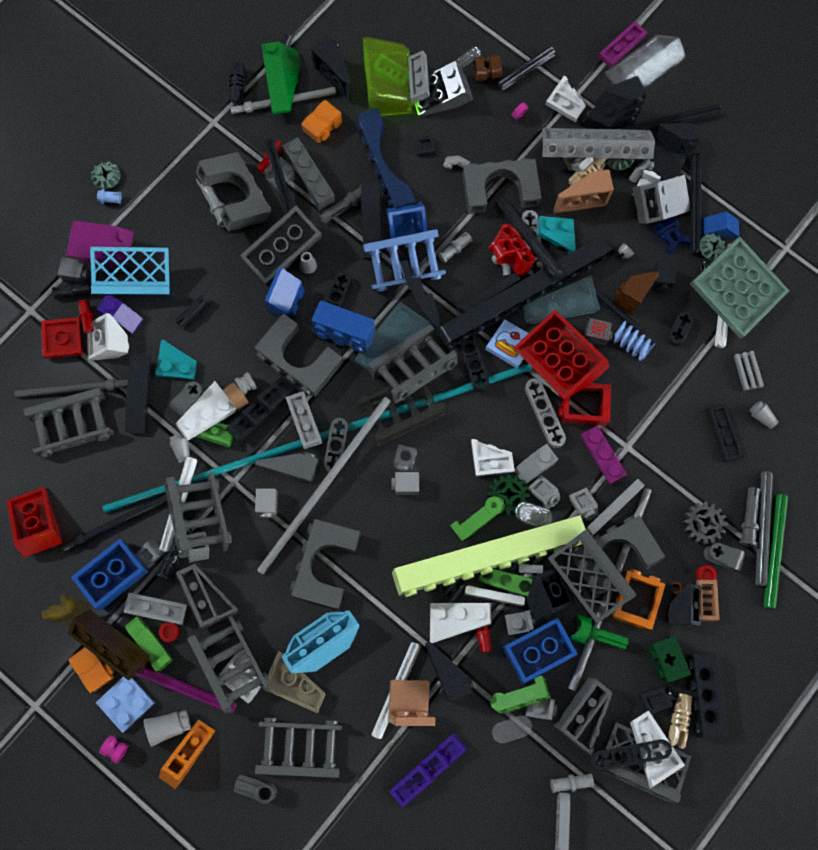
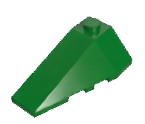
(282, 72)

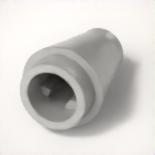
(307, 263)
(763, 414)
(180, 447)

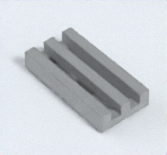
(759, 383)

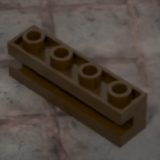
(108, 644)

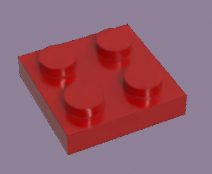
(61, 338)

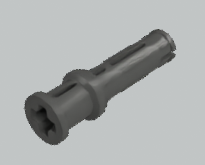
(352, 199)
(749, 527)

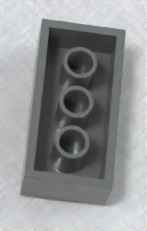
(281, 245)

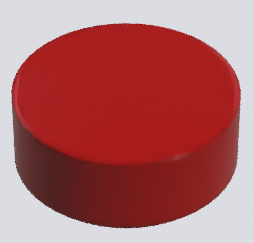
(706, 572)
(169, 632)

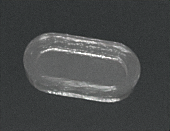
(533, 514)
(511, 729)

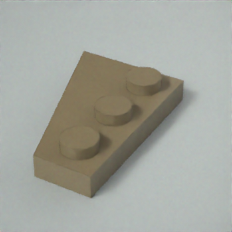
(294, 686)

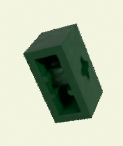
(674, 669)

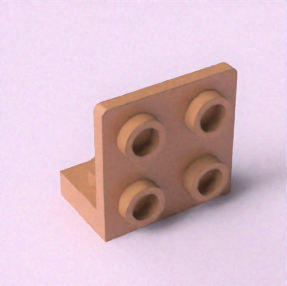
(409, 703)

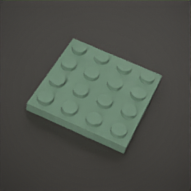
(739, 287)

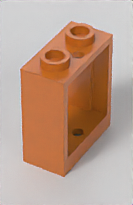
(646, 624)

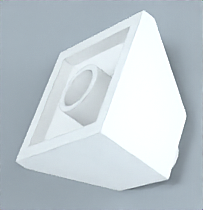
(107, 340)

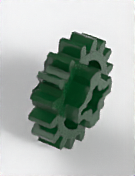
(508, 486)

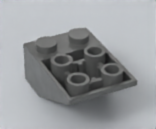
(447, 90)
(661, 199)

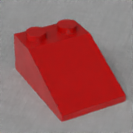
(33, 522)

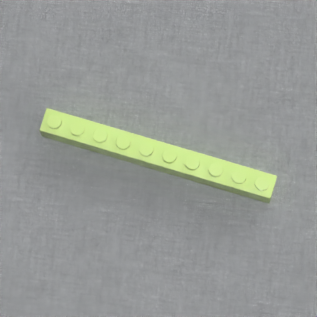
(486, 556)

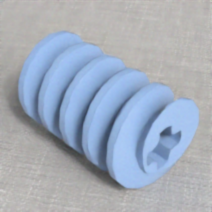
(633, 341)

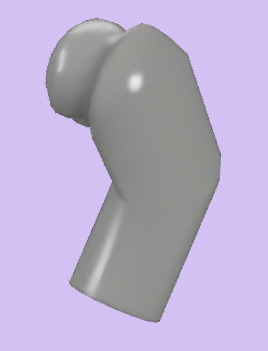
(455, 160)
(638, 171)
(507, 270)

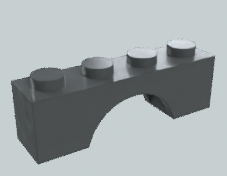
(314, 181)

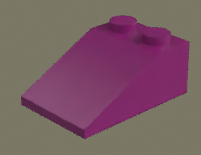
(87, 234)

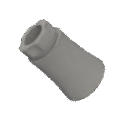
(166, 726)

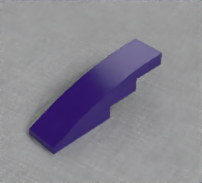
(428, 770)

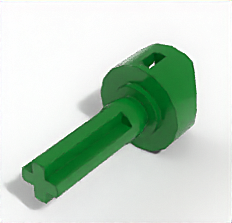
(585, 631)

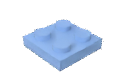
(125, 703)

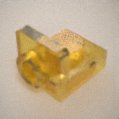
(56, 612)

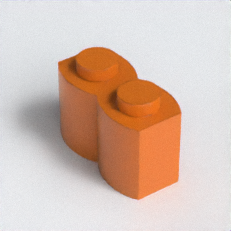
(322, 121)
(91, 670)

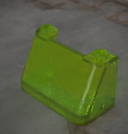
(387, 76)

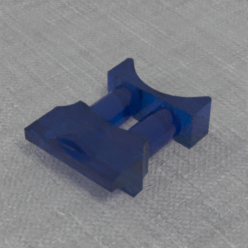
(671, 226)

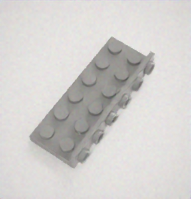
(598, 143)

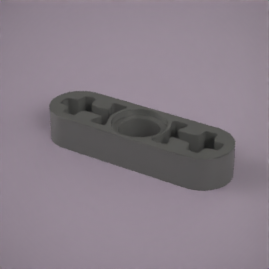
(333, 430)

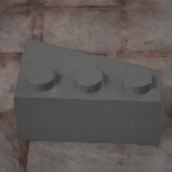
(204, 597)
(584, 715)

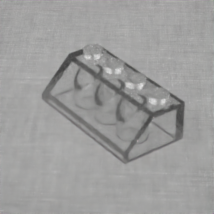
(648, 60)

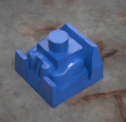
(406, 220)

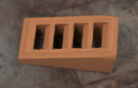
(714, 600)

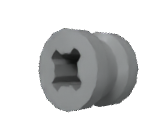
(245, 383)

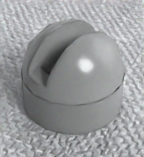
(626, 250)

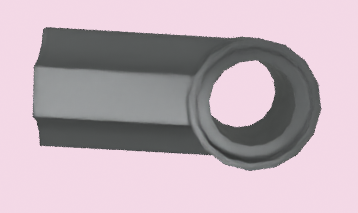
(253, 788)

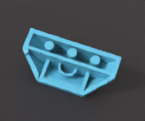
(320, 642)

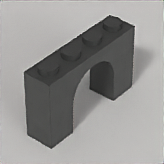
(233, 170)
(521, 172)
(310, 378)
(632, 533)
(321, 536)

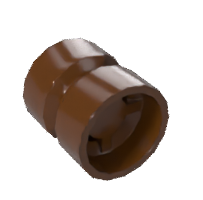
(493, 69)

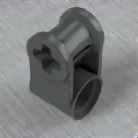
(186, 398)
(727, 557)

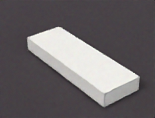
(494, 596)

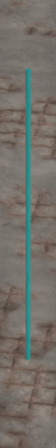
(324, 435)

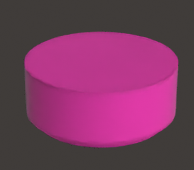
(519, 111)

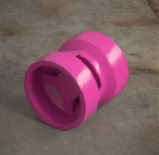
(113, 749)

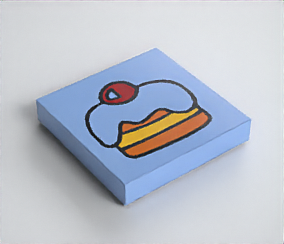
(503, 342)

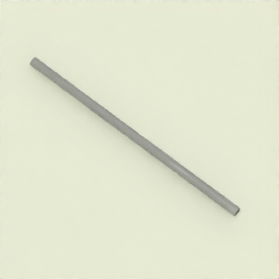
(323, 486)
(619, 565)

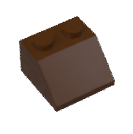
(634, 290)

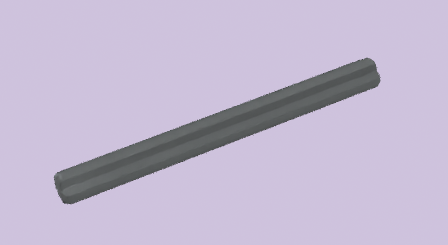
(764, 528)

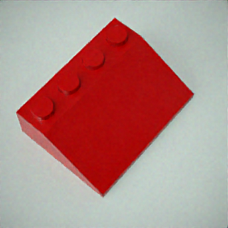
(561, 355)

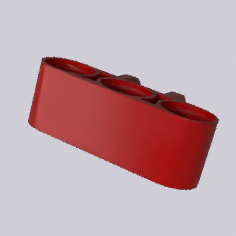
(511, 249)

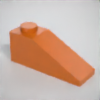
(186, 754)

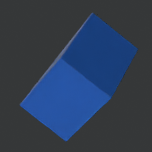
(721, 225)

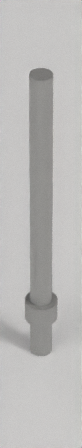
(249, 107)

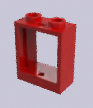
(604, 408)

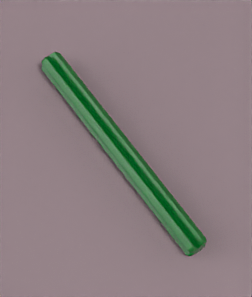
(776, 551)

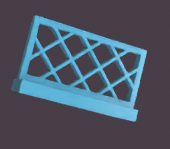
(125, 286)

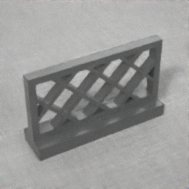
(608, 569)
(639, 780)

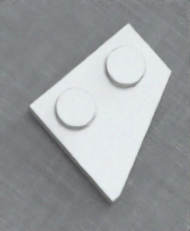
(566, 101)
(490, 459)
(243, 678)

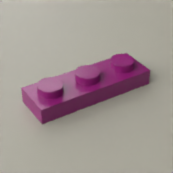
(622, 44)
(603, 455)

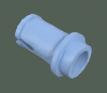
(111, 197)

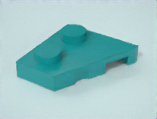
(557, 231)
(174, 363)

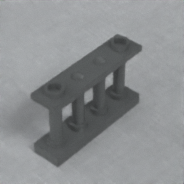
(404, 350)
(56, 409)
(181, 525)
(217, 681)
(308, 767)

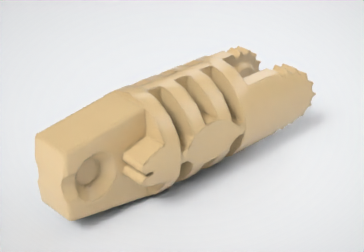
(598, 163)
(680, 721)

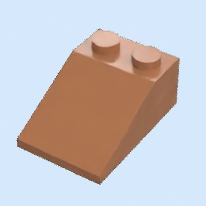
(589, 192)

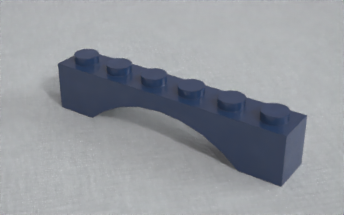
(372, 129)

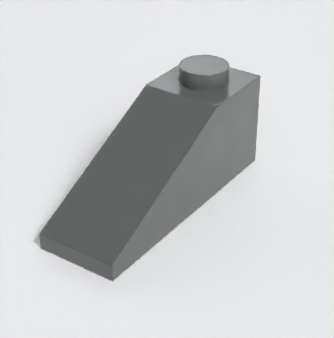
(295, 466)

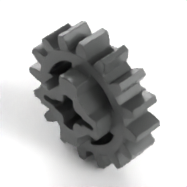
(709, 515)

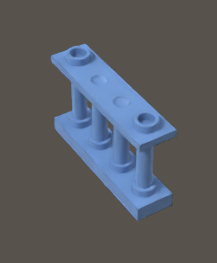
(392, 246)

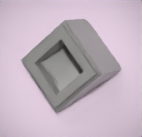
(150, 553)

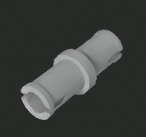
(455, 247)
(571, 783)

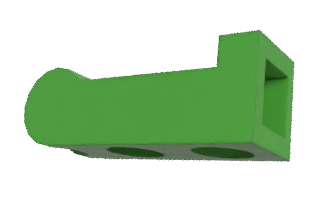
(492, 508)
(507, 582)
(149, 643)
(521, 698)

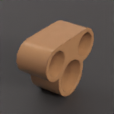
(236, 396)

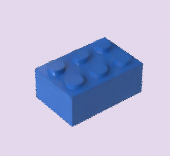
(343, 326)
(109, 574)
(539, 650)

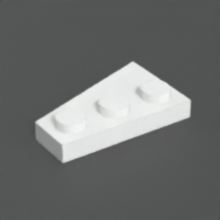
(206, 412)
(456, 618)
(646, 730)

